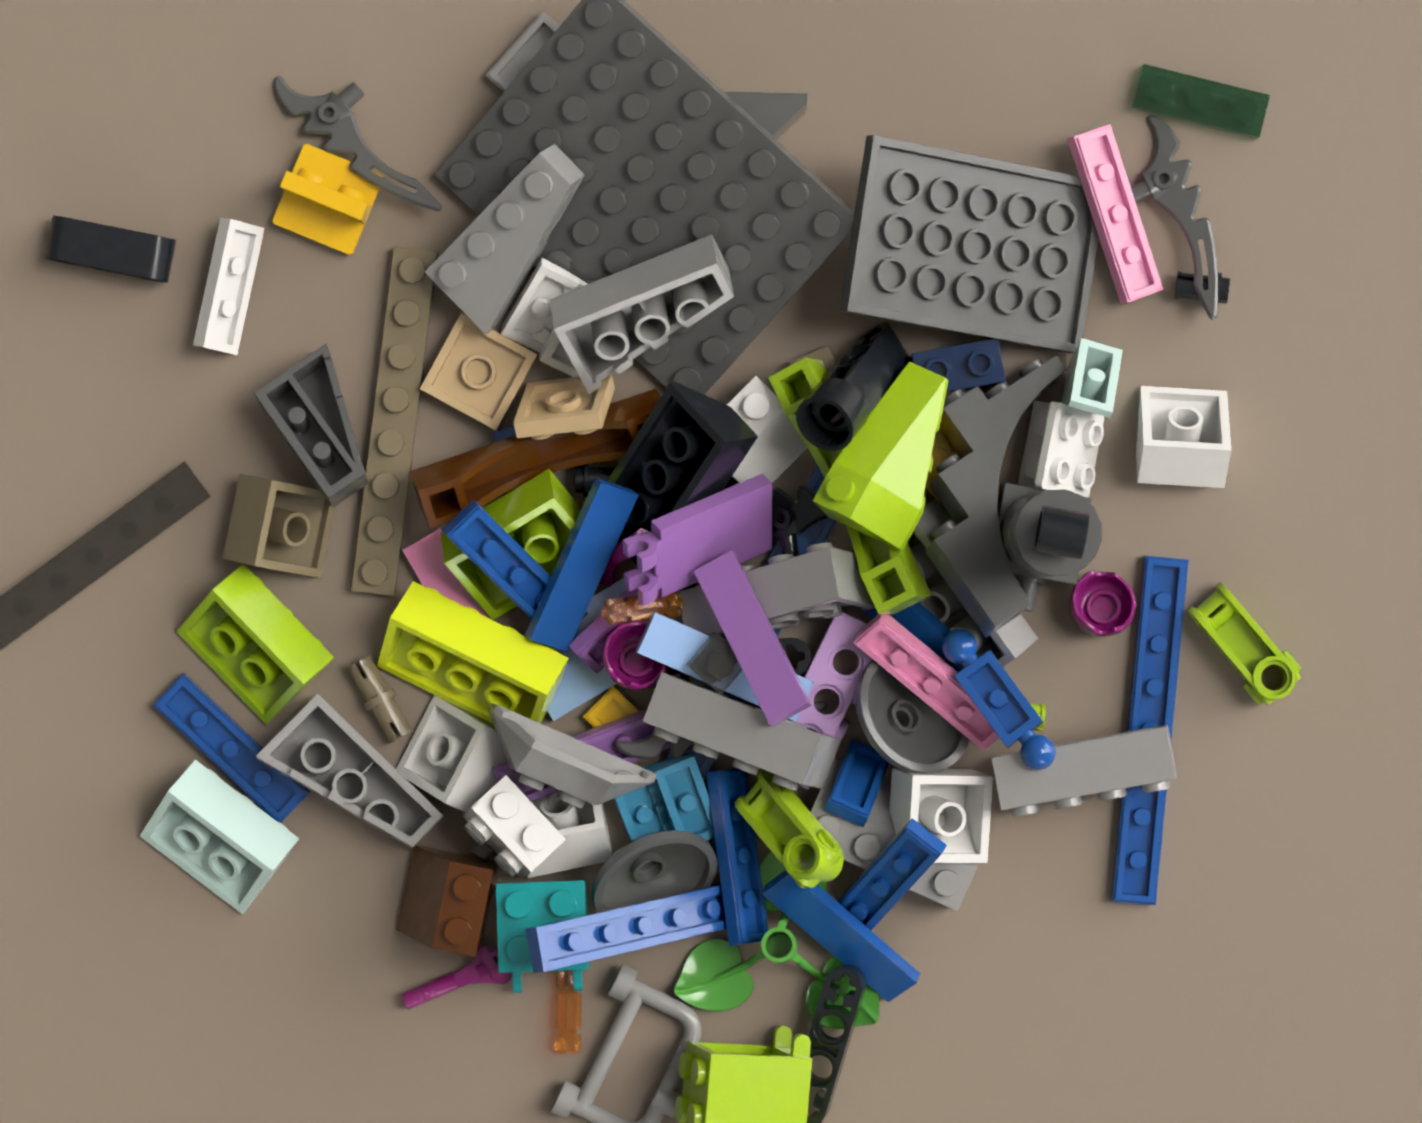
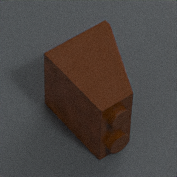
(447, 899)

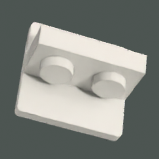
(1061, 448)
(512, 829)

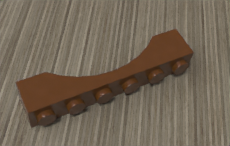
(494, 469)

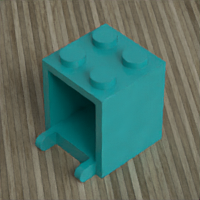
(533, 905)

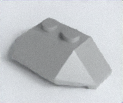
(563, 761)

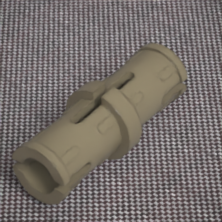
(380, 699)

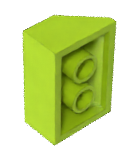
(537, 518)
(254, 643)

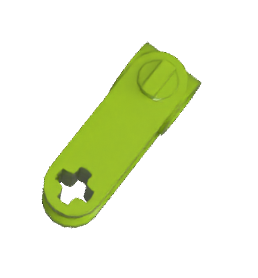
(1244, 645)
(791, 832)

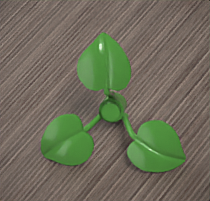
(718, 978)

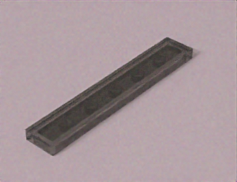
(99, 551)

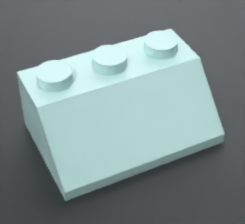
(218, 836)

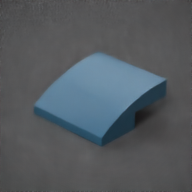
(670, 803)

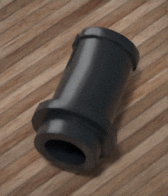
(1186, 289)
(586, 475)

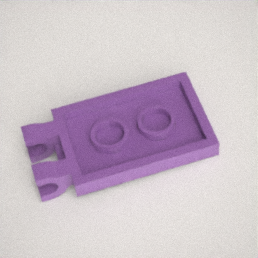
(697, 534)

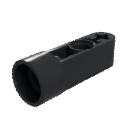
(853, 388)

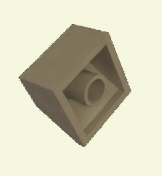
(279, 526)

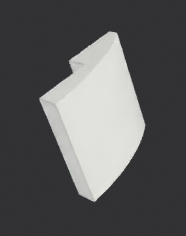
(531, 315)

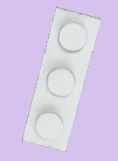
(228, 286)

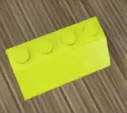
(468, 657)

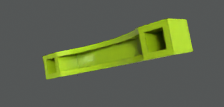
(887, 572)

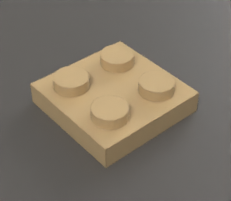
(478, 372)
(562, 407)

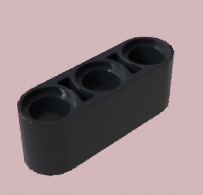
(110, 249)

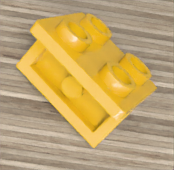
(325, 200)

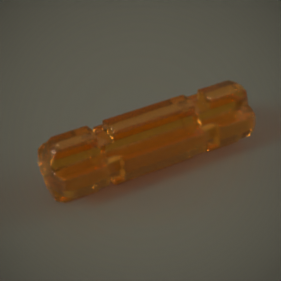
(617, 611)
(567, 1014)

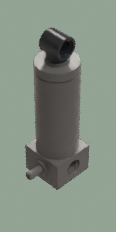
(1047, 535)

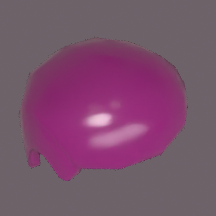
(1102, 603)
(624, 664)

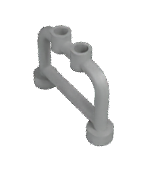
(632, 994)

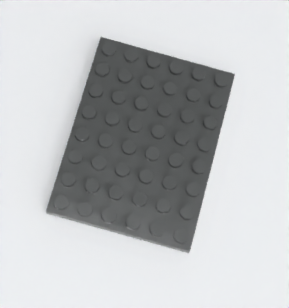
(661, 169)

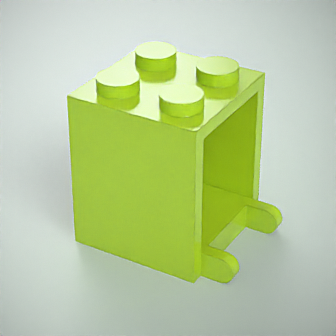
(746, 1081)

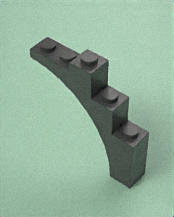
(967, 485)

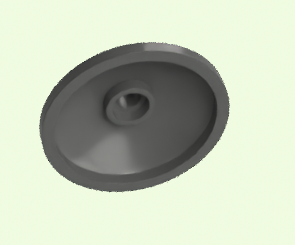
(922, 738)
(654, 868)

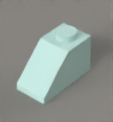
(1092, 378)

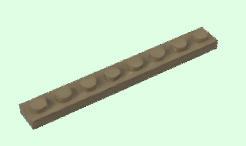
(394, 422)

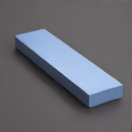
(677, 643)

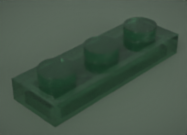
(1200, 101)

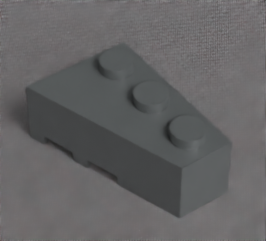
(315, 424)

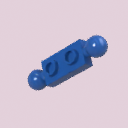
(998, 699)

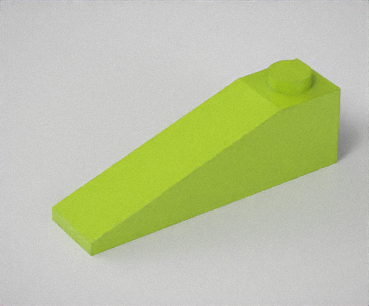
(884, 469)

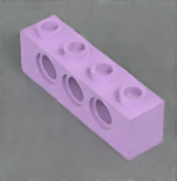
(821, 671)

